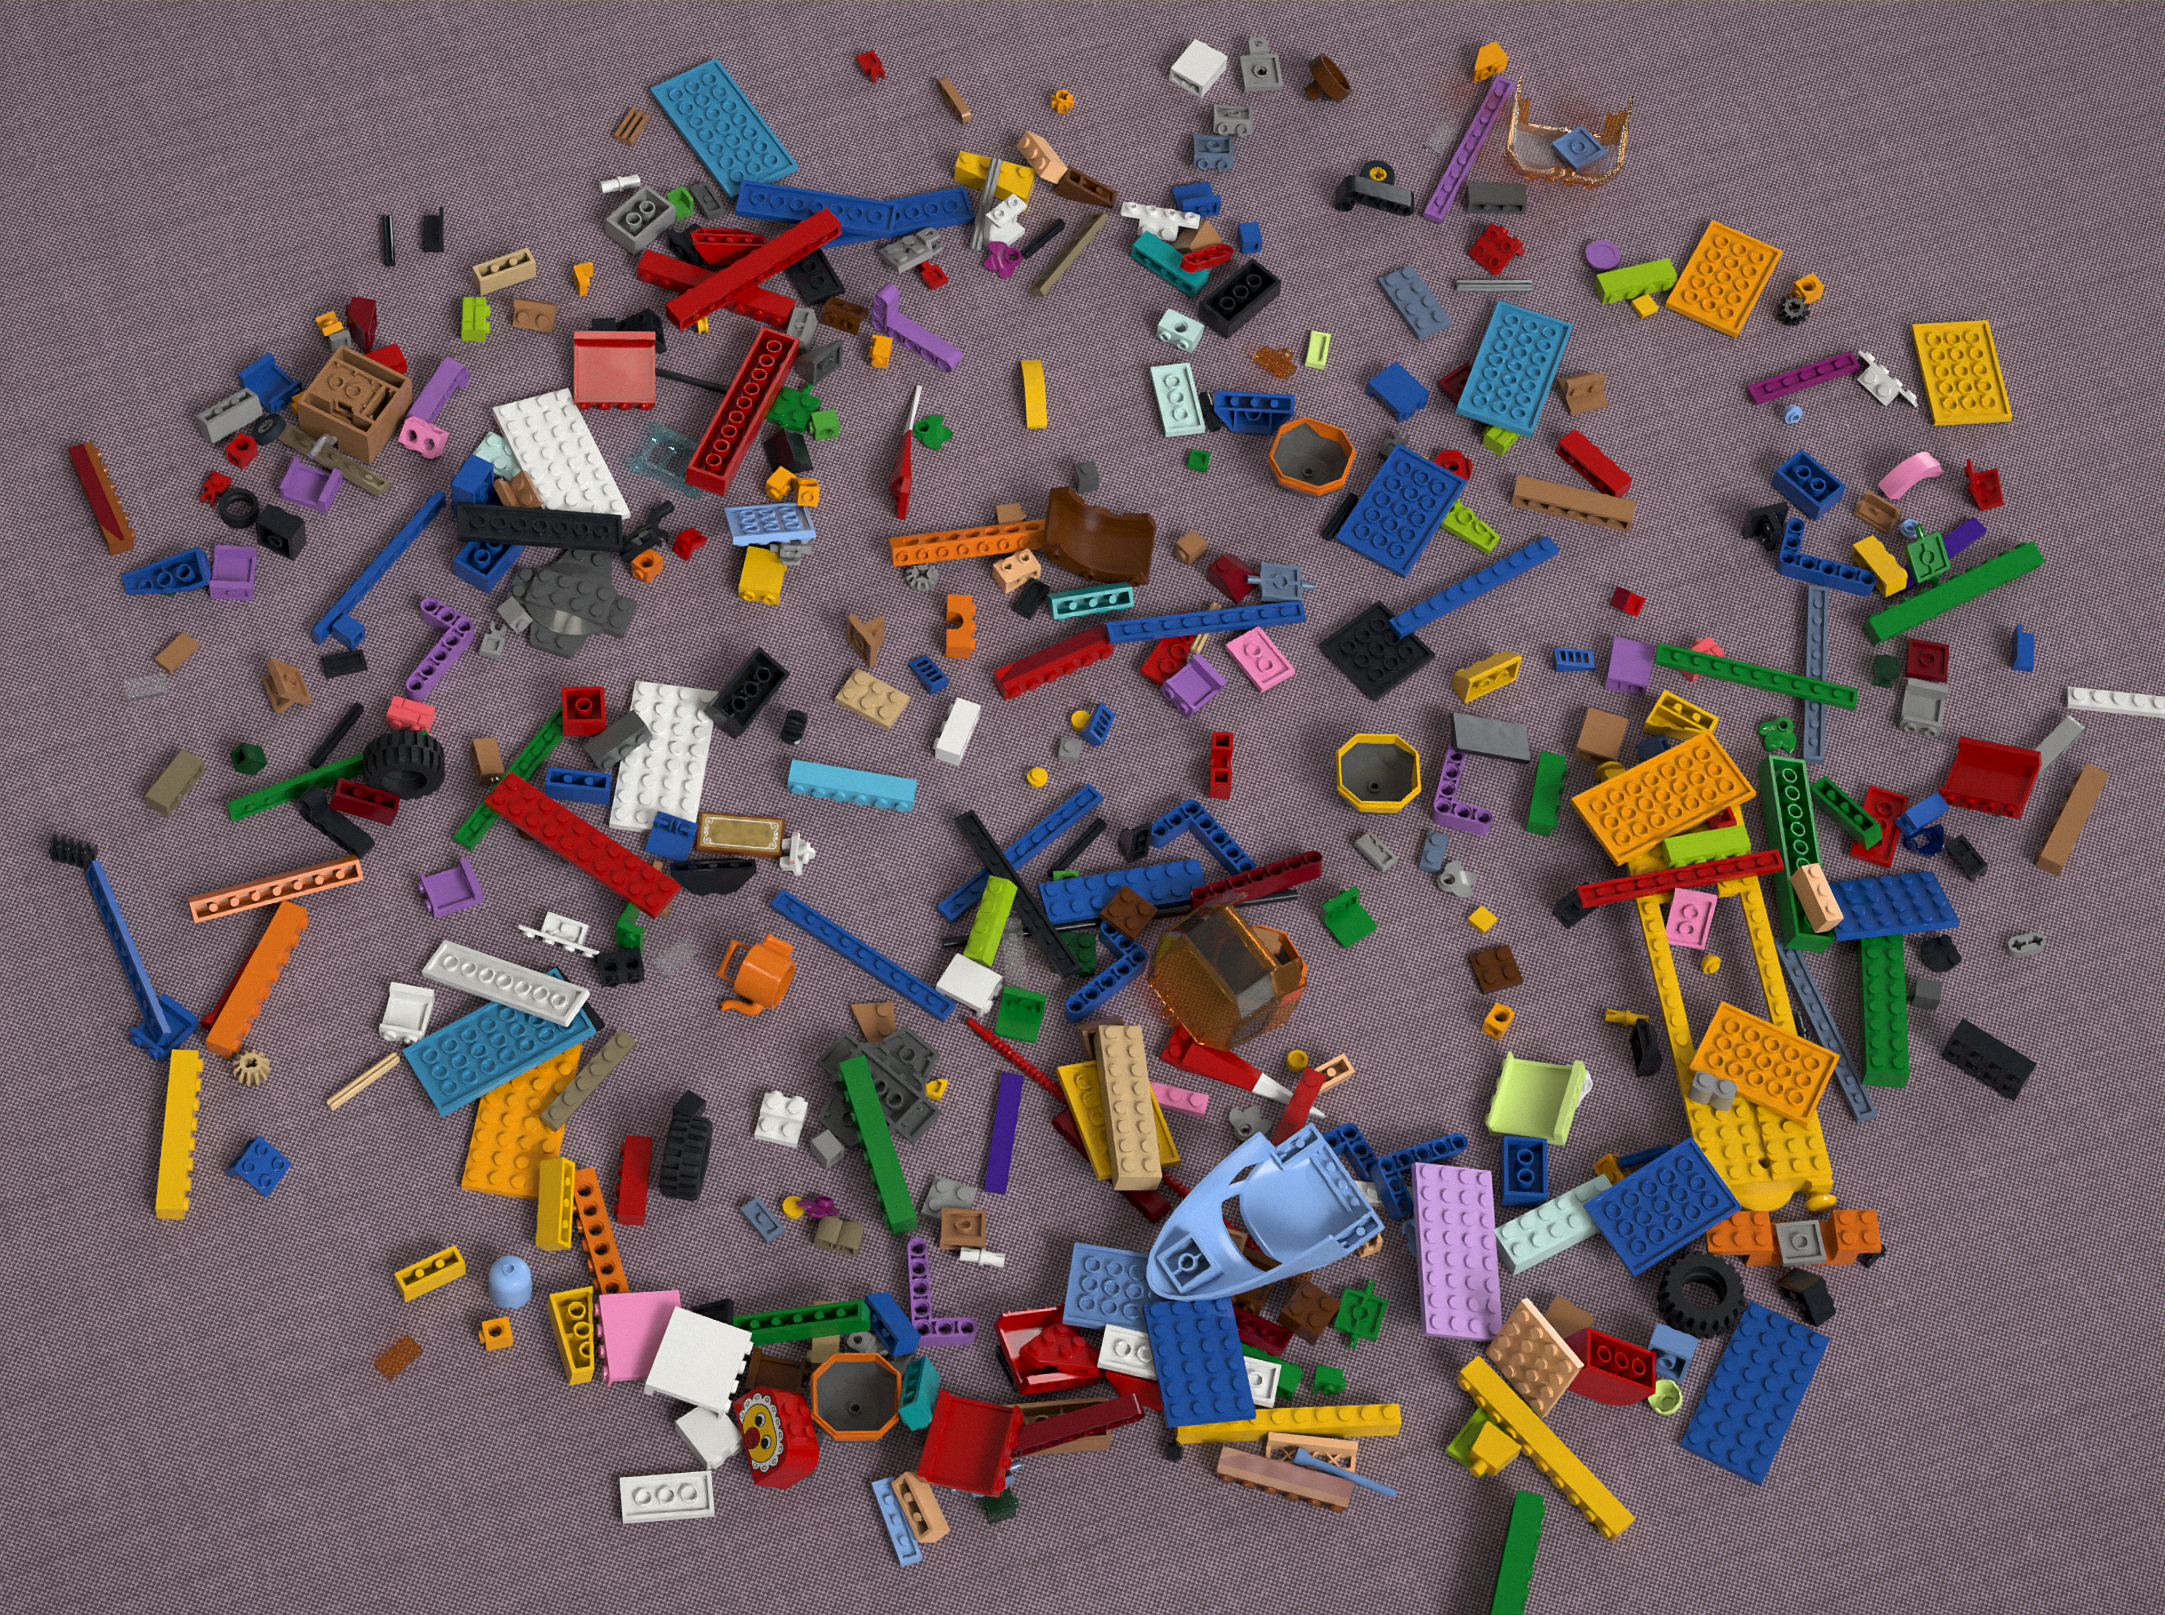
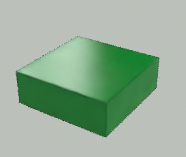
(1198, 460)

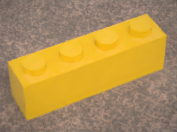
(555, 1204)

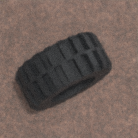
(404, 764)
(685, 1157)
(1705, 1270)

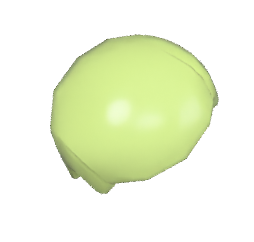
(1667, 1397)

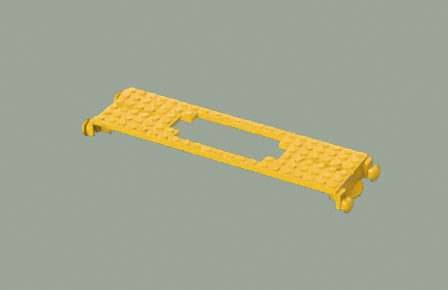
(1750, 1147)

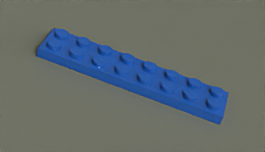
(798, 204)
(921, 212)
(1088, 895)

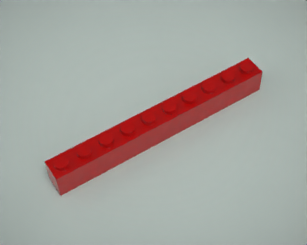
(753, 269)

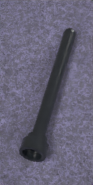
(691, 380)

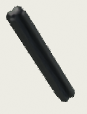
(336, 735)
(1077, 847)

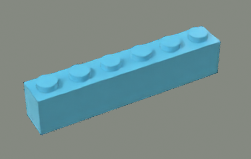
(851, 786)

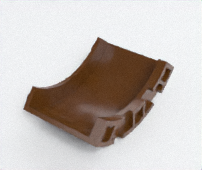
(1098, 543)

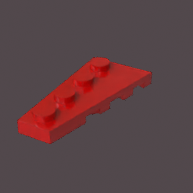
(1167, 658)

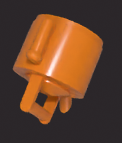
(760, 976)

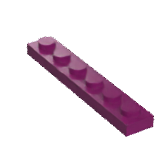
(1802, 378)

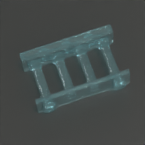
(676, 443)

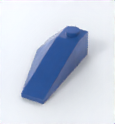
(173, 574)

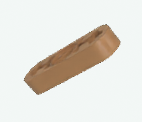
(953, 100)

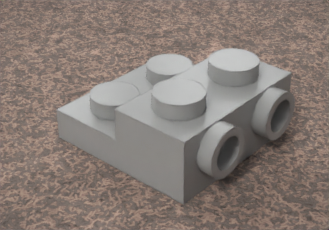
(1232, 120)

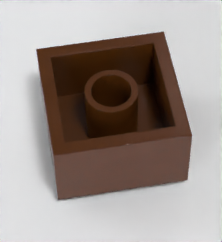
(1309, 1312)

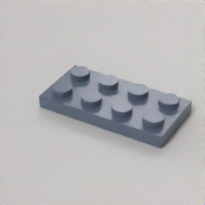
(1414, 302)

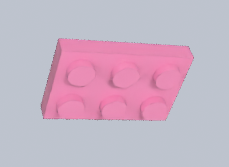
(1259, 659)
(1690, 918)

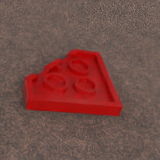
(1061, 1348)

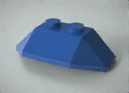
(1253, 411)

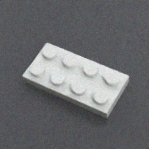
(667, 1497)

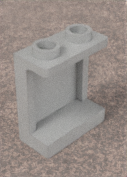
(1923, 707)

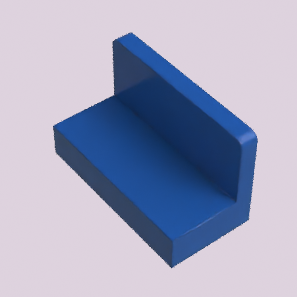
(2022, 650)

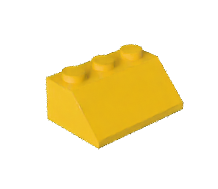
(1486, 675)

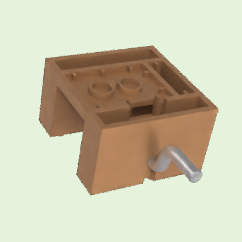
(374, 400)

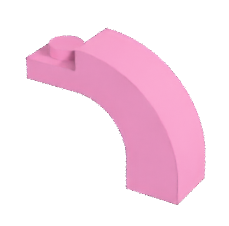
(1908, 473)

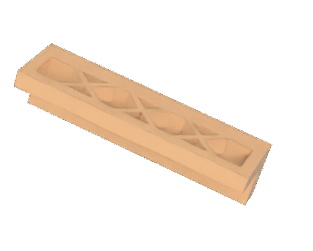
(1313, 1445)

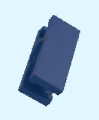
(1922, 814)

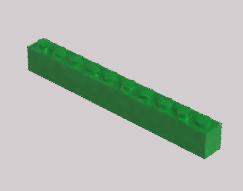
(1953, 593)

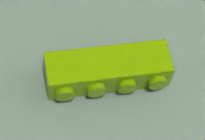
(1635, 281)
(1705, 846)
(990, 921)

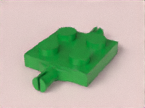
(794, 409)
(1926, 556)
(1360, 1314)

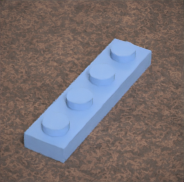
(896, 1523)

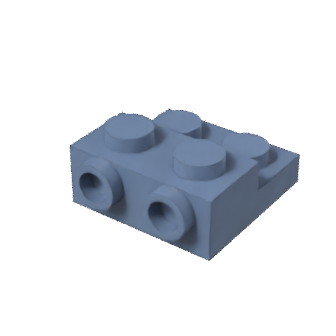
(1212, 151)

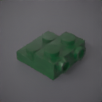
(1084, 949)

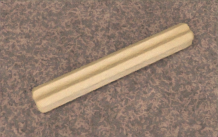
(362, 1081)

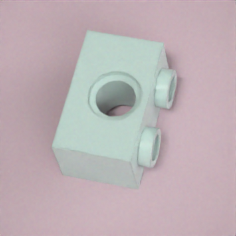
(1179, 330)

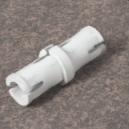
(619, 184)
(982, 1257)

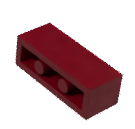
(364, 801)

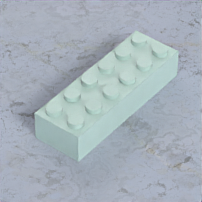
(1549, 1227)

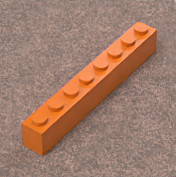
(275, 888)
(257, 980)

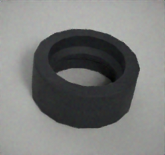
(235, 495)

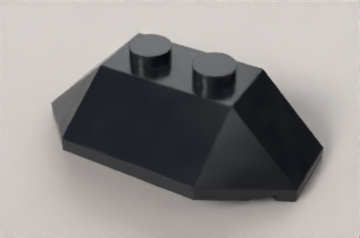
(713, 875)

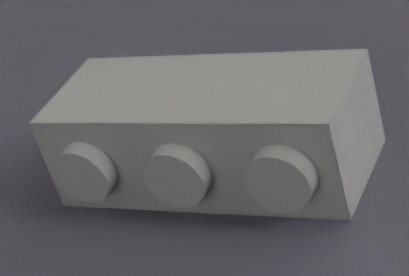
(229, 415)

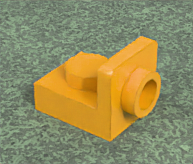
(581, 277)
(328, 323)

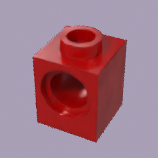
(240, 457)

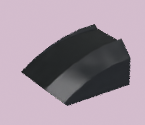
(1645, 1049)

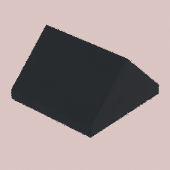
(788, 451)

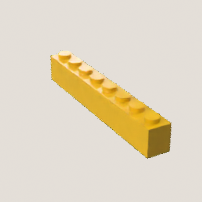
(178, 1134)

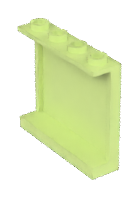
(1535, 1099)

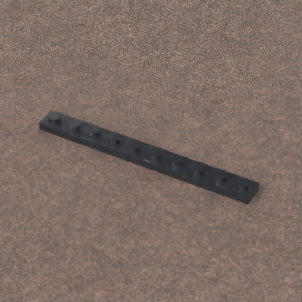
(1023, 902)

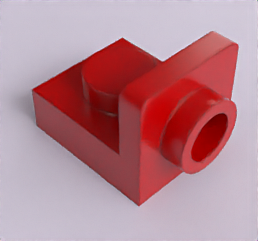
(688, 542)

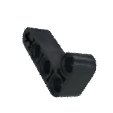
(1373, 194)
(333, 824)

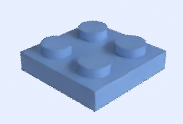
(1578, 148)

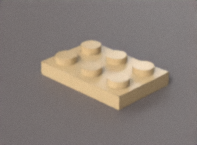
(872, 699)

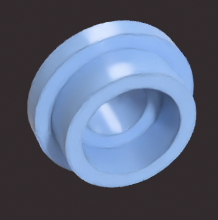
(1792, 414)
(1908, 524)

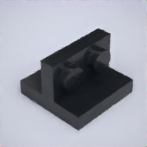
(1766, 524)

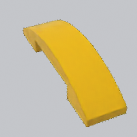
(1034, 394)

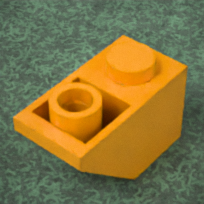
(1490, 60)

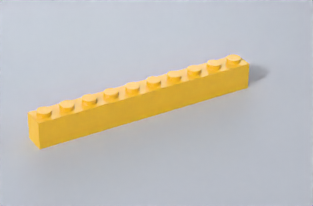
(1305, 1421)
(1545, 1449)

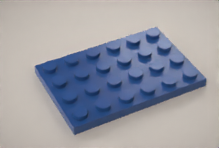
(1401, 510)
(1891, 906)
(1662, 1207)
(1198, 1362)

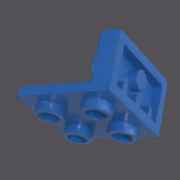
(1197, 199)
(259, 1165)

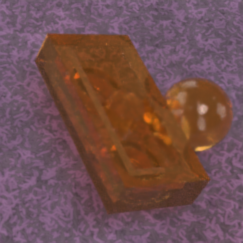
(1276, 362)

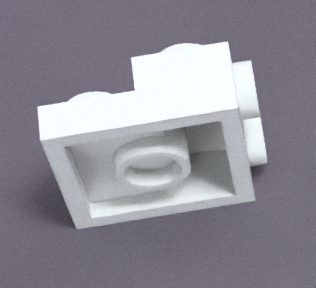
(781, 1119)

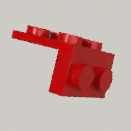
(1495, 248)
(1984, 487)

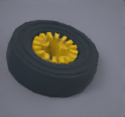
(1380, 168)

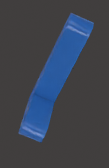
(1818, 567)
(1206, 836)
(1110, 976)
(1350, 1146)
(1394, 1170)

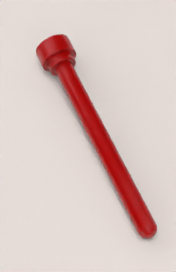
(209, 1019)

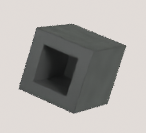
(1085, 477)
(1925, 993)

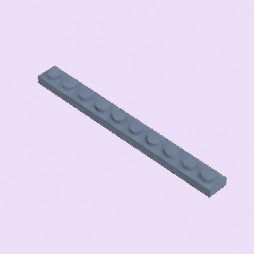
(1816, 669)
(1825, 1031)

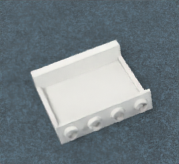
(699, 1361)

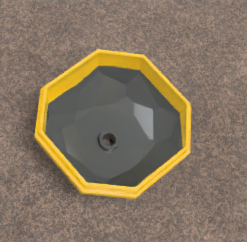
(1381, 763)

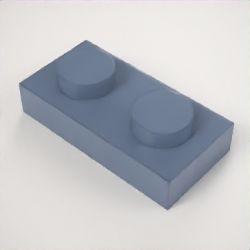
(1433, 852)
(762, 1220)

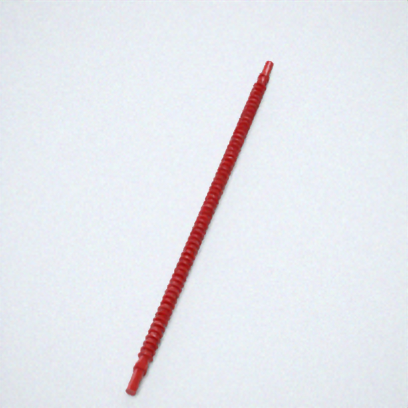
(988, 1036)

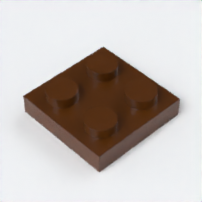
(1128, 913)
(1495, 969)

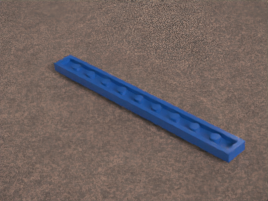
(377, 569)
(1473, 587)
(1204, 622)
(1023, 850)
(127, 953)
(863, 955)

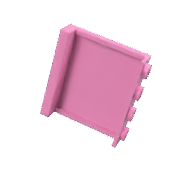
(632, 1331)

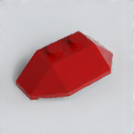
(725, 244)
(1145, 1388)

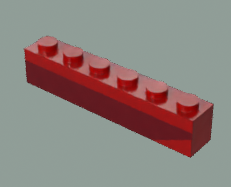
(1052, 662)

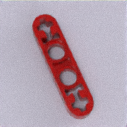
(1206, 258)

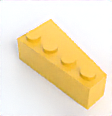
(1012, 178)

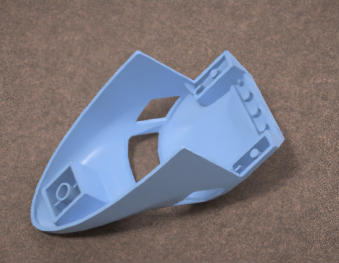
(1292, 1203)

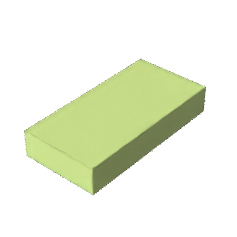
(1317, 350)

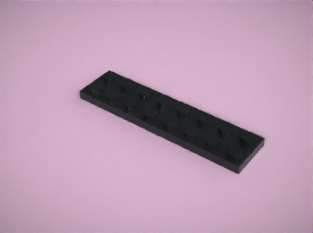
(539, 527)

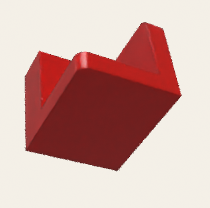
(1627, 601)
(1725, 820)

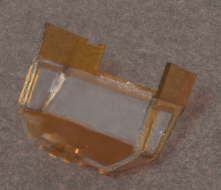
(1531, 153)

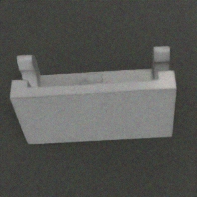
(803, 326)

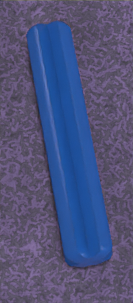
(1642, 1156)

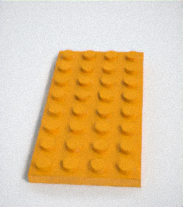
(1662, 797)
(508, 1132)

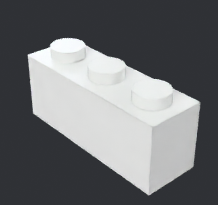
(956, 731)

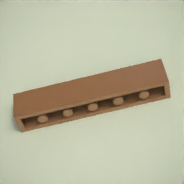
(1573, 503)
(2072, 819)

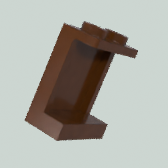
(1255, 1299)
(776, 1373)

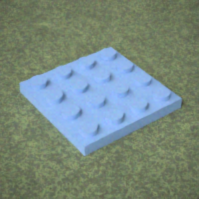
(769, 523)

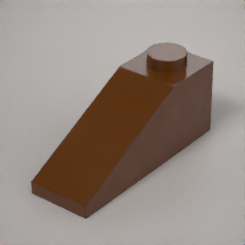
(1085, 189)

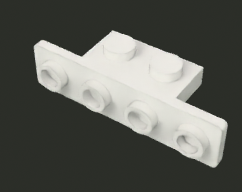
(1159, 221)
(1880, 384)
(562, 930)

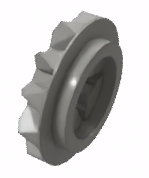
(922, 583)

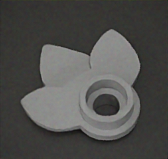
(1459, 880)
(1248, 1121)

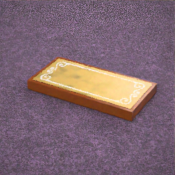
(740, 835)

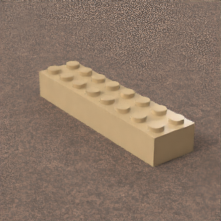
(1127, 1108)

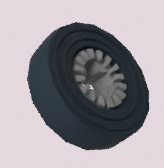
(268, 429)

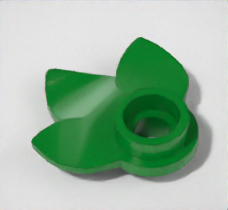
(934, 432)
(1777, 736)

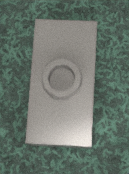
(1375, 851)

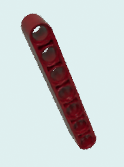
(1263, 879)
(1147, 1202)
(1078, 1424)

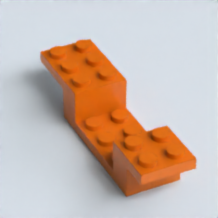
(1755, 1238)

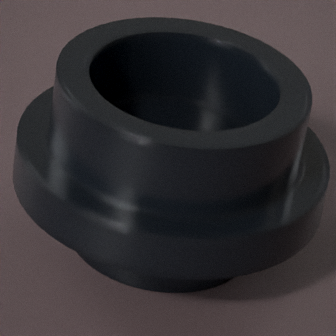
(1175, 1452)

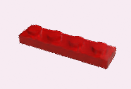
(1299, 1105)

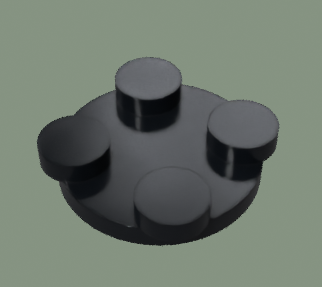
(1940, 954)

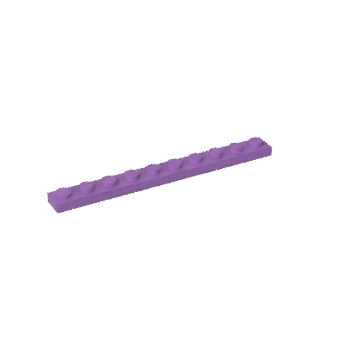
(1468, 149)

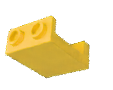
(762, 576)

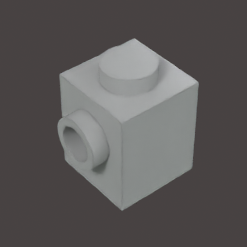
(514, 615)
(826, 1148)

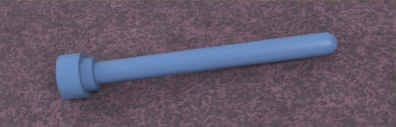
(1303, 1458)

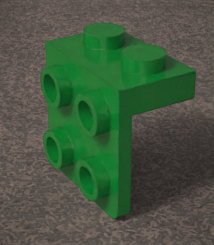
(1346, 917)
(627, 934)
(1020, 1014)

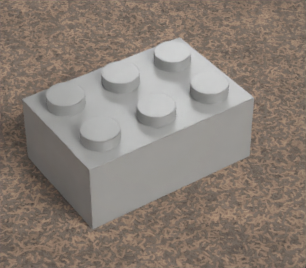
(640, 220)

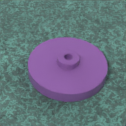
(1602, 255)

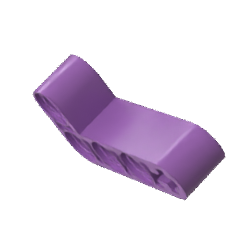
(439, 389)

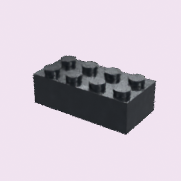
(1239, 298)
(746, 692)
(1988, 1059)

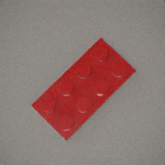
(1885, 809)

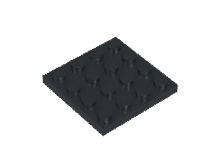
(1374, 654)

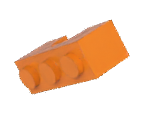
(960, 611)

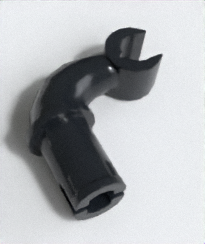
(655, 516)

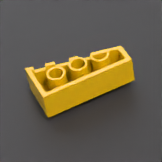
(573, 1329)

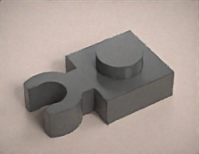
(1389, 445)

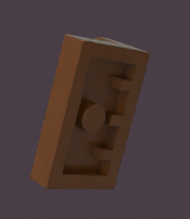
(843, 315)

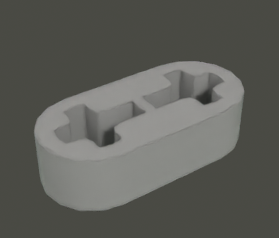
(2024, 942)

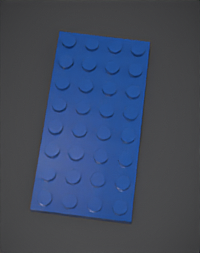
(1754, 1393)

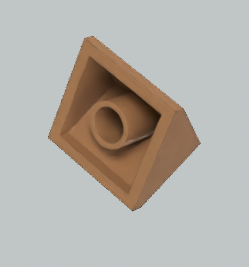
(1197, 239)

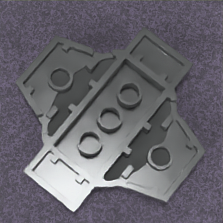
(571, 602)
(900, 1075)

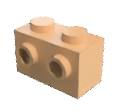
(1016, 570)

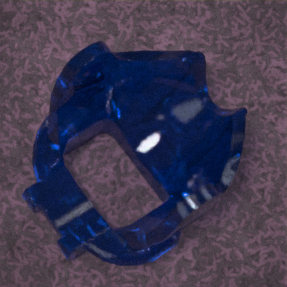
(1935, 837)

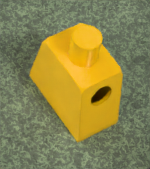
(1492, 1451)

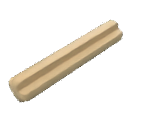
(1200, 639)

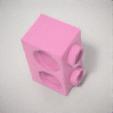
(424, 432)

